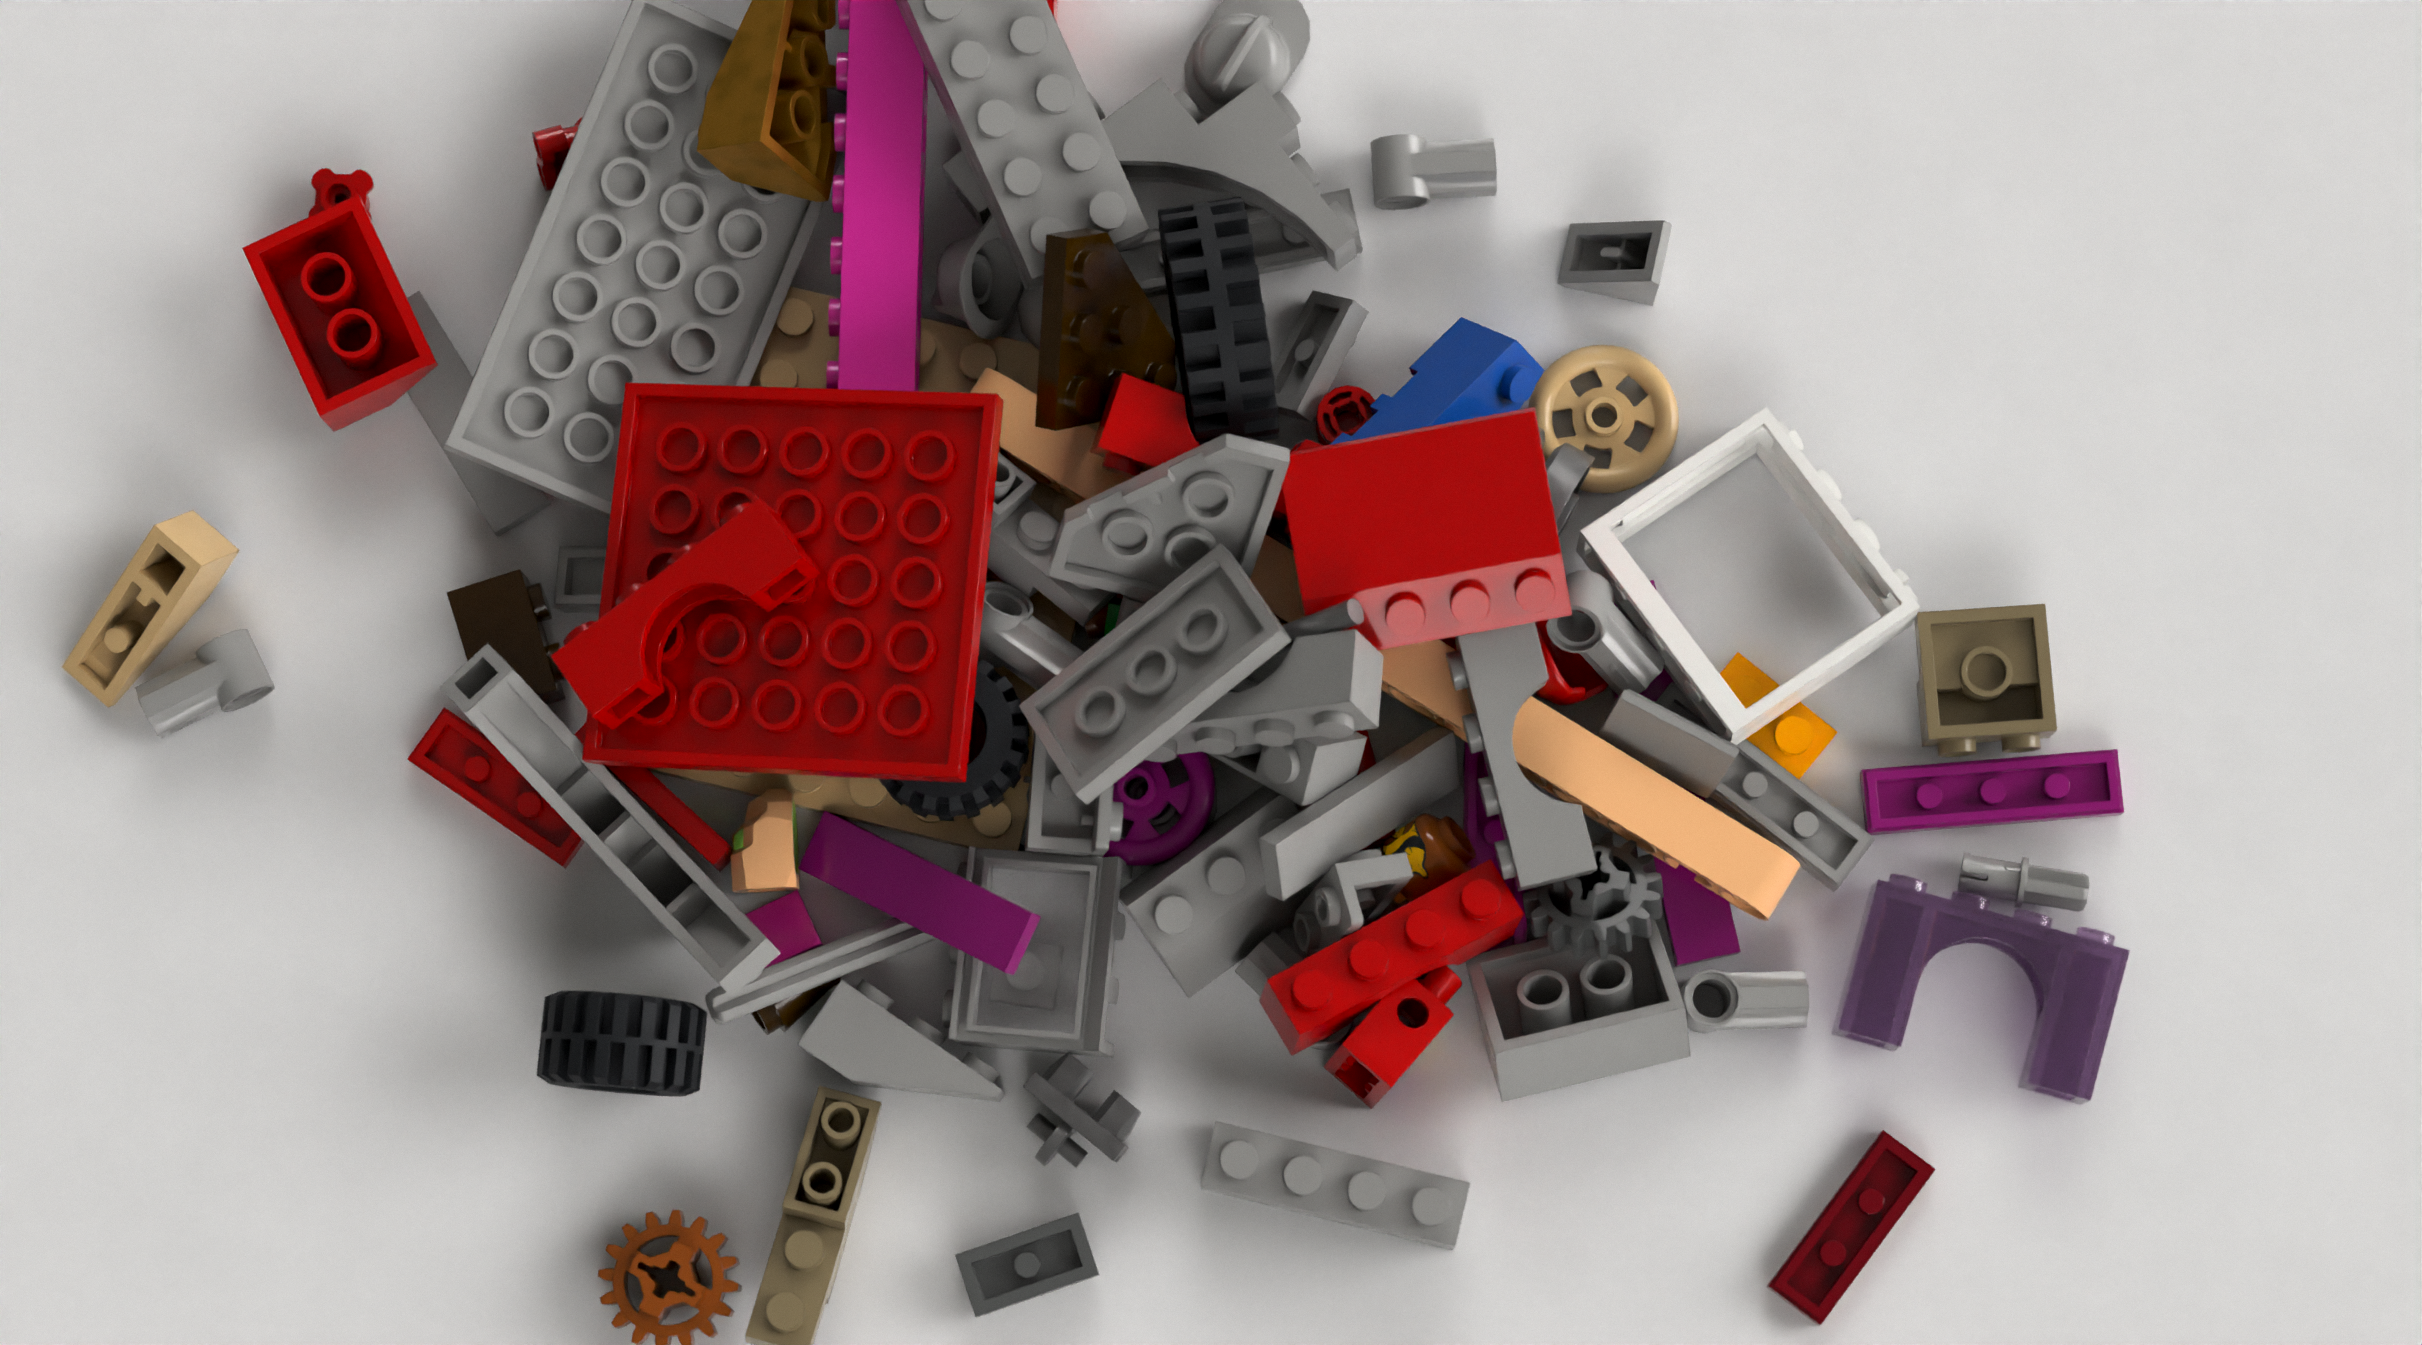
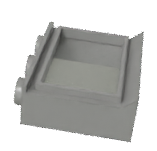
(1064, 977)

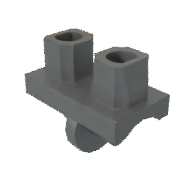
(1057, 1091)

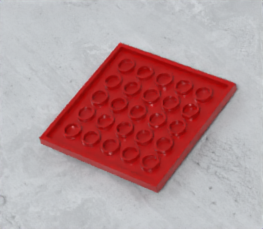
(870, 656)

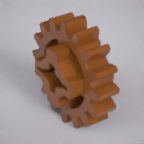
(682, 1252)

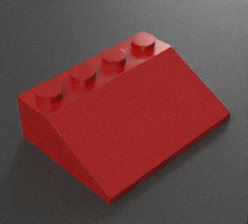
(1429, 529)

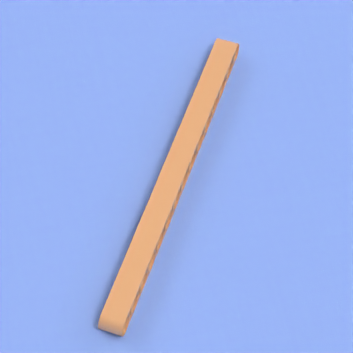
(1545, 743)

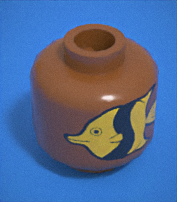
(1435, 850)

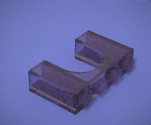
(2070, 974)

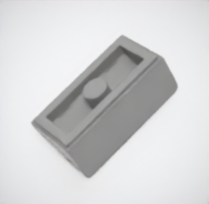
(1668, 743)

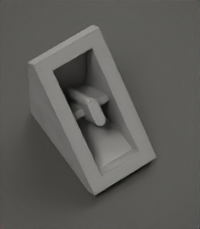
(1616, 258)

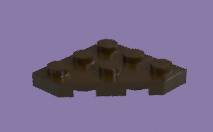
(1094, 330)

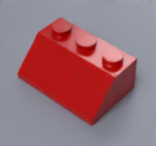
(342, 312)

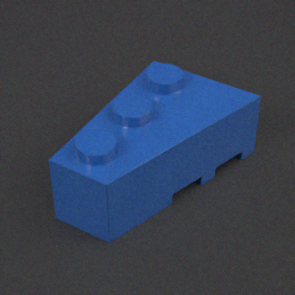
(1457, 379)

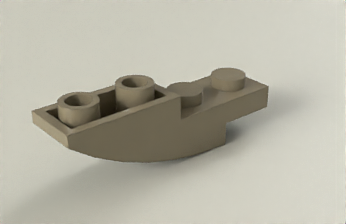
(814, 1219)

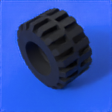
(991, 771)
(622, 1043)

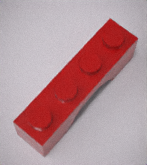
(1148, 427)
(619, 656)
(1360, 969)

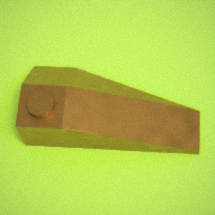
(770, 101)

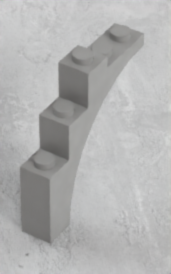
(1233, 152)
(610, 821)

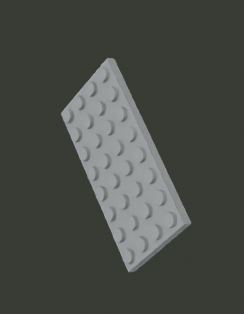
(634, 270)

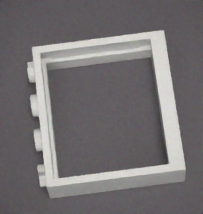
(1819, 502)

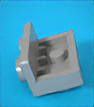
(1060, 819)
(1349, 898)

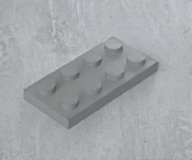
(1154, 673)

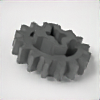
(1599, 906)

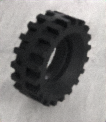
(1218, 320)

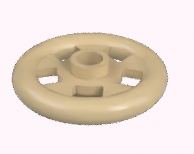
(1656, 411)

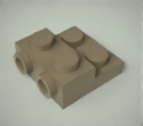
(1984, 679)

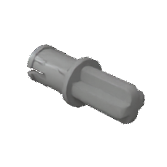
(2024, 883)

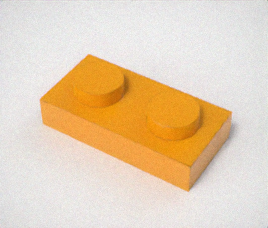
(1794, 736)

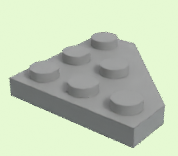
(1171, 517)

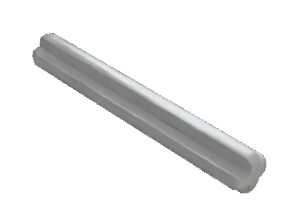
(816, 968)

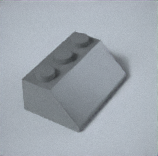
(1212, 897)
(1576, 1020)

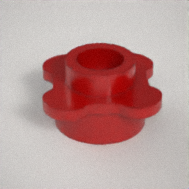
(331, 185)

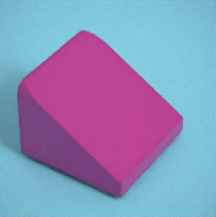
(787, 926)

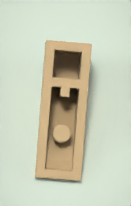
(150, 604)

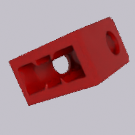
(1385, 1047)

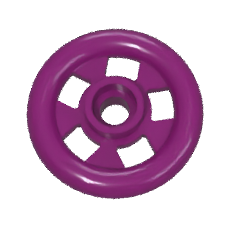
(1191, 799)

